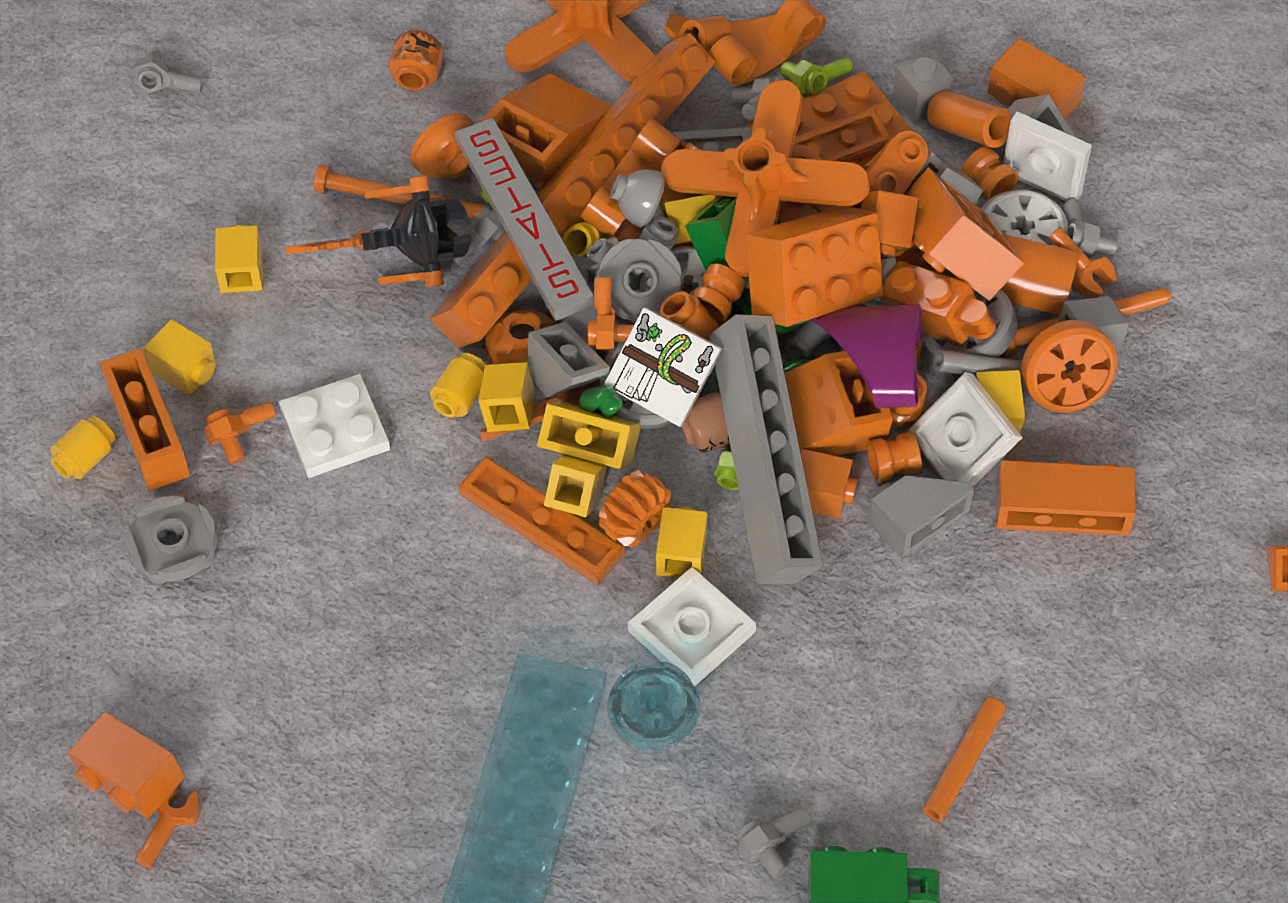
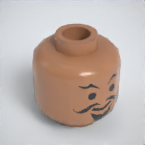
(706, 424)

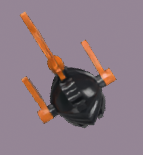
(417, 232)

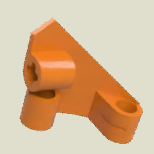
(755, 45)
(646, 152)

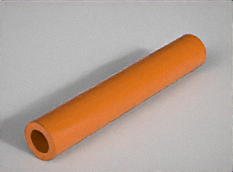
(964, 759)

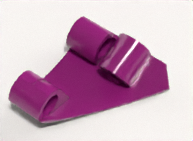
(881, 347)

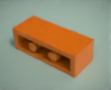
(145, 419)
(1065, 497)

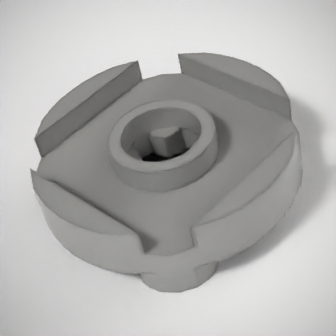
(639, 257)
(175, 561)

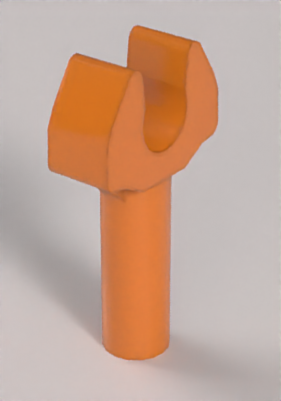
(1086, 266)
(168, 820)

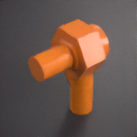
(604, 331)
(225, 428)

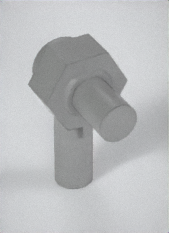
(152, 75)
(749, 96)
(487, 228)
(660, 229)
(1086, 234)
(761, 840)

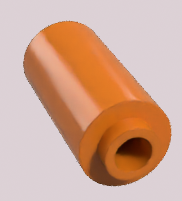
(969, 118)

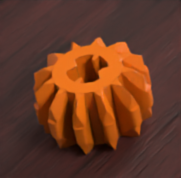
(634, 508)

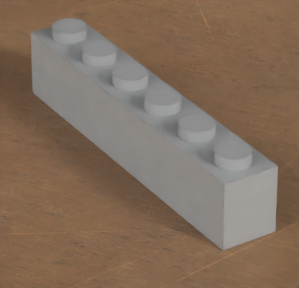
(765, 451)

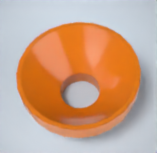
(437, 150)
(502, 346)

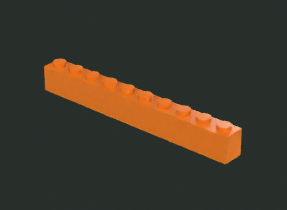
(500, 272)

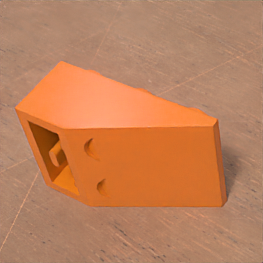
(546, 123)
(834, 406)

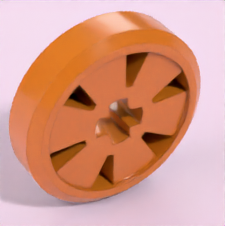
(1093, 365)

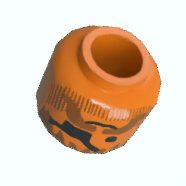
(416, 60)

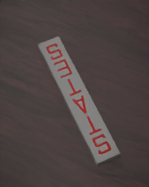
(524, 219)

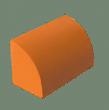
(1044, 277)

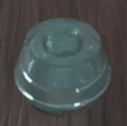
(653, 707)

